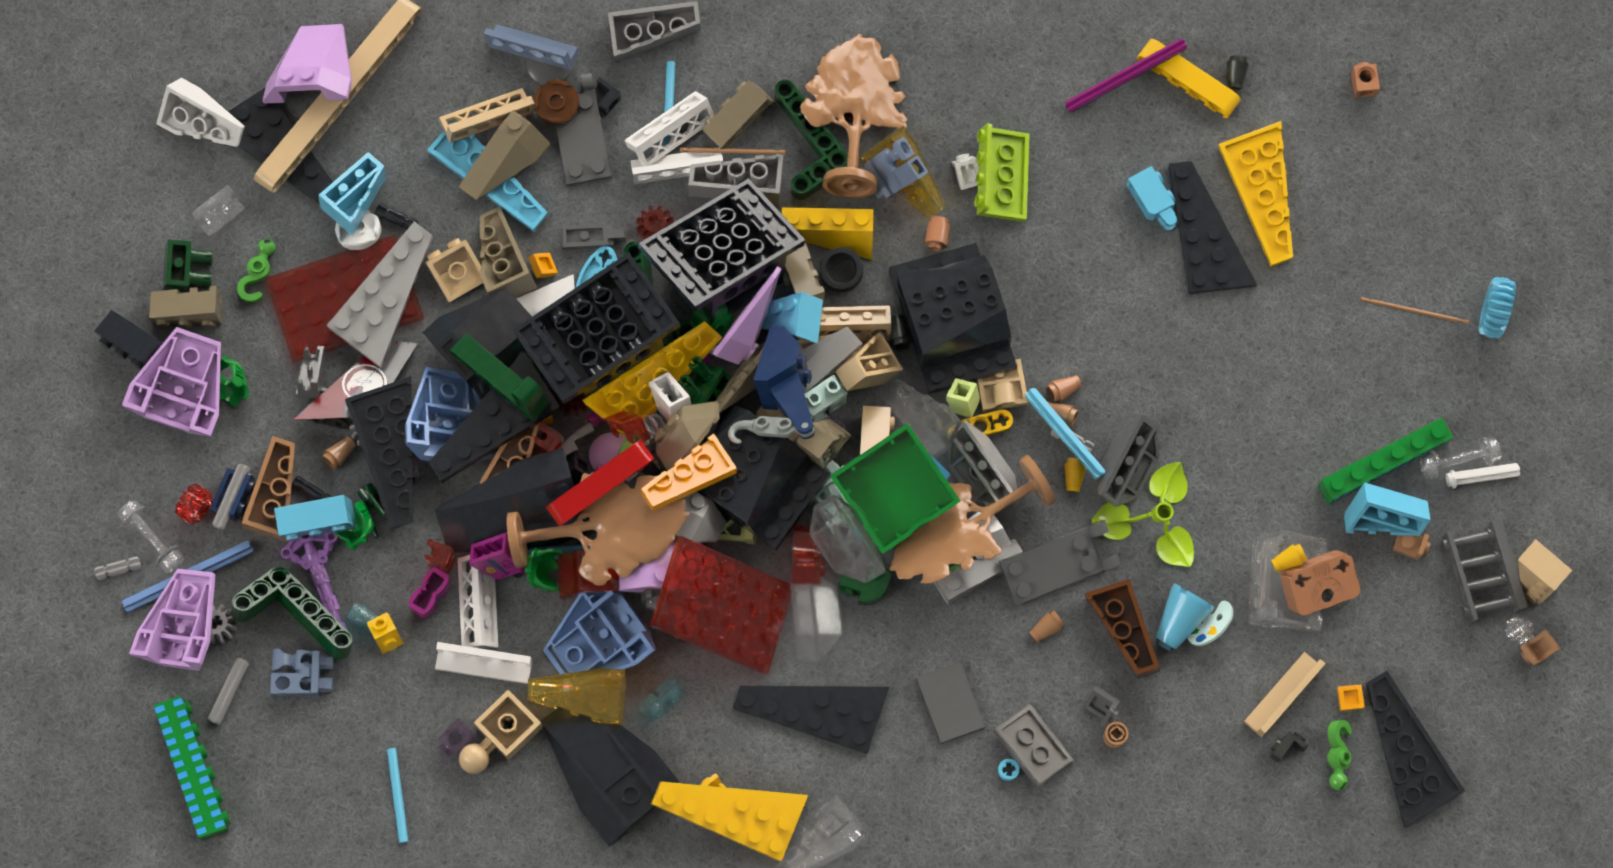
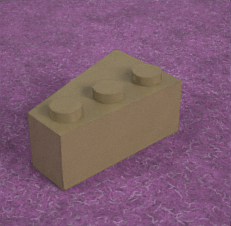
(737, 114)
(800, 274)
(186, 308)

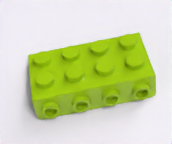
(1002, 173)

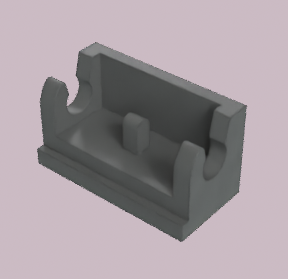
(311, 373)

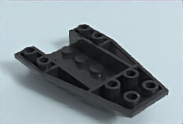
(606, 770)

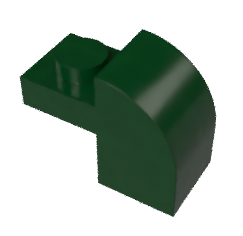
(869, 592)

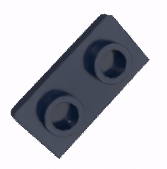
(239, 504)

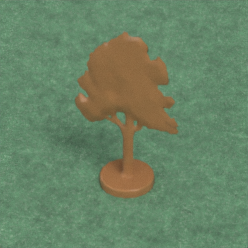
(856, 82)
(625, 532)
(955, 538)

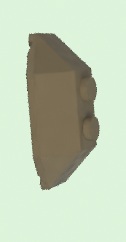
(684, 432)

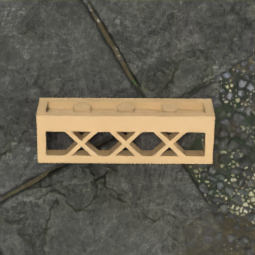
(486, 118)
(856, 318)
(1283, 694)

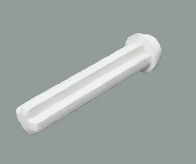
(1482, 474)

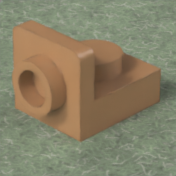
(1412, 545)

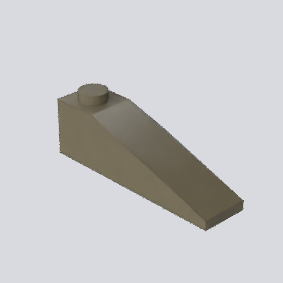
(506, 154)

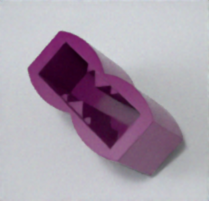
(426, 598)

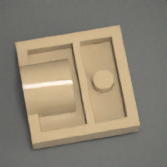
(1003, 390)

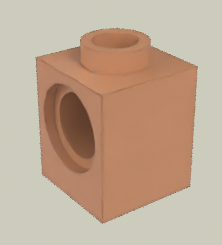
(1361, 88)

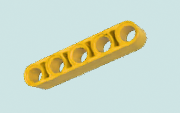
(1194, 81)

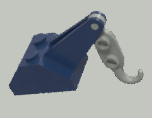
(780, 385)

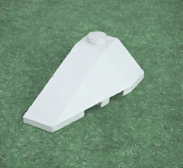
(194, 113)

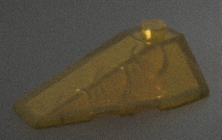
(922, 193)
(589, 692)

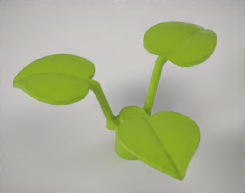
(1169, 485)

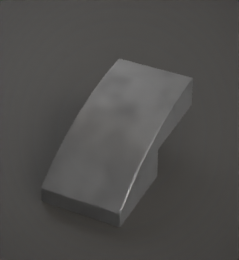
(579, 437)

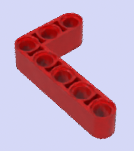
(600, 482)

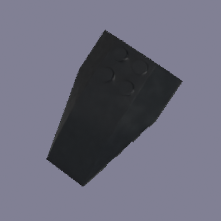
(522, 488)

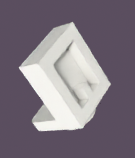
(966, 170)

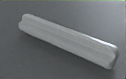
(222, 516)
(228, 691)

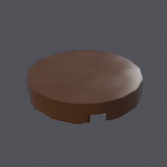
(556, 102)

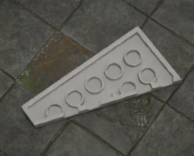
(378, 304)

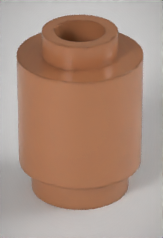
(937, 233)

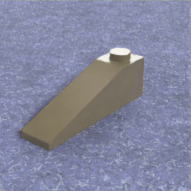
(501, 257)
(741, 381)

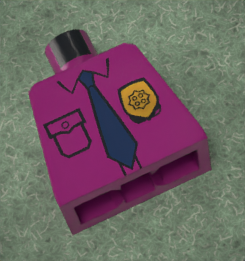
(494, 558)

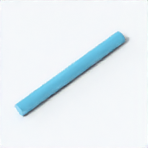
(669, 92)
(397, 795)

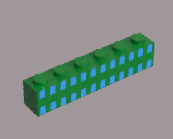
(1385, 461)
(191, 767)

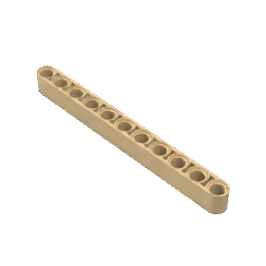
(324, 112)

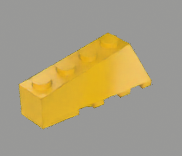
(834, 228)

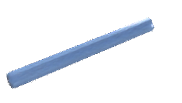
(209, 565)

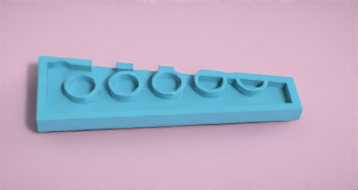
(510, 195)

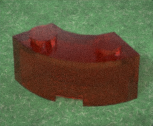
(806, 558)

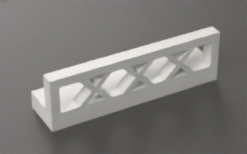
(670, 124)
(670, 166)
(483, 604)
(483, 663)

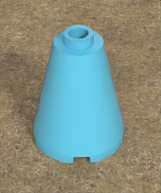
(1181, 617)

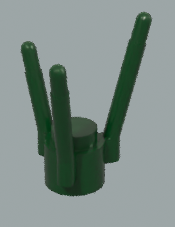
(370, 496)

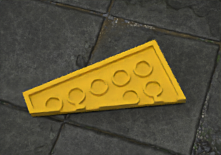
(1260, 180)
(632, 388)
(749, 817)

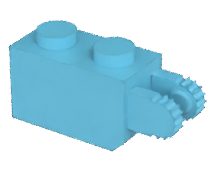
(1153, 197)

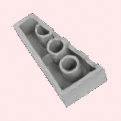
(652, 26)
(717, 177)

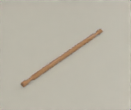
(738, 151)
(1450, 318)

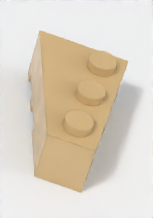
(875, 426)
(1540, 572)

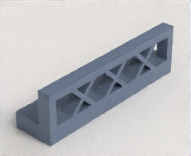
(531, 46)

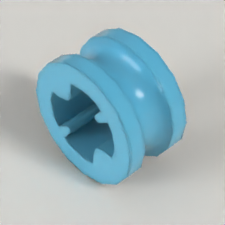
(1002, 765)

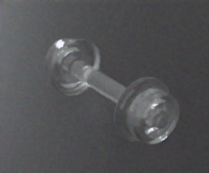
(1488, 449)
(132, 514)

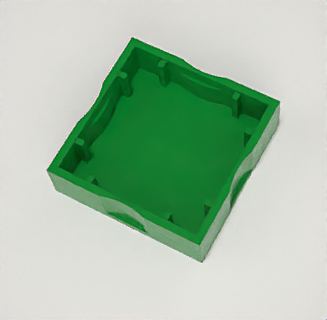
(895, 488)

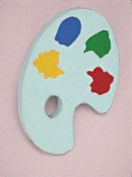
(1210, 628)

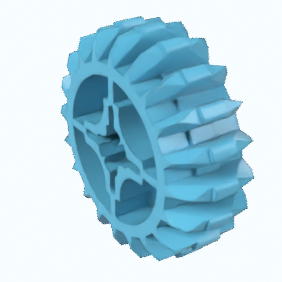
(1497, 307)

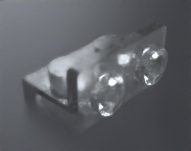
(218, 211)

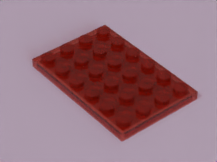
(315, 292)
(722, 605)

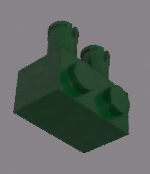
(177, 266)
(707, 384)

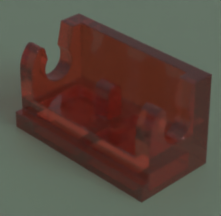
(629, 423)
(551, 439)
(442, 556)

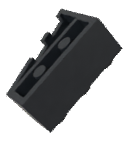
(127, 339)

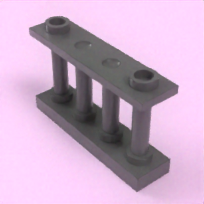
(1501, 555)

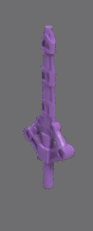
(314, 561)

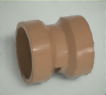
(1112, 737)

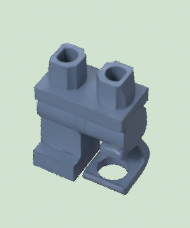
(888, 174)
(307, 675)

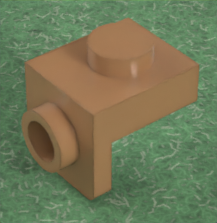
(1539, 648)

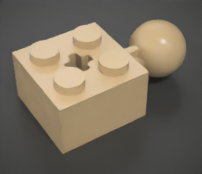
(475, 757)

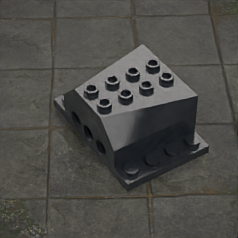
(724, 249)
(954, 316)
(598, 330)
(771, 482)

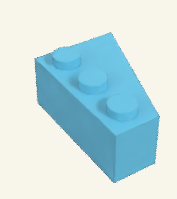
(353, 192)
(798, 314)
(1387, 511)
(315, 517)

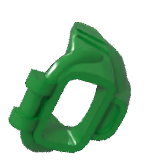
(237, 388)
(364, 526)
(539, 565)

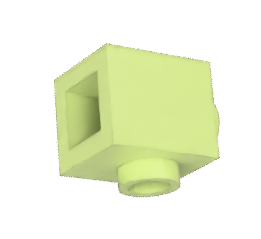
(963, 397)

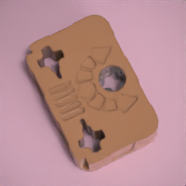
(1306, 583)

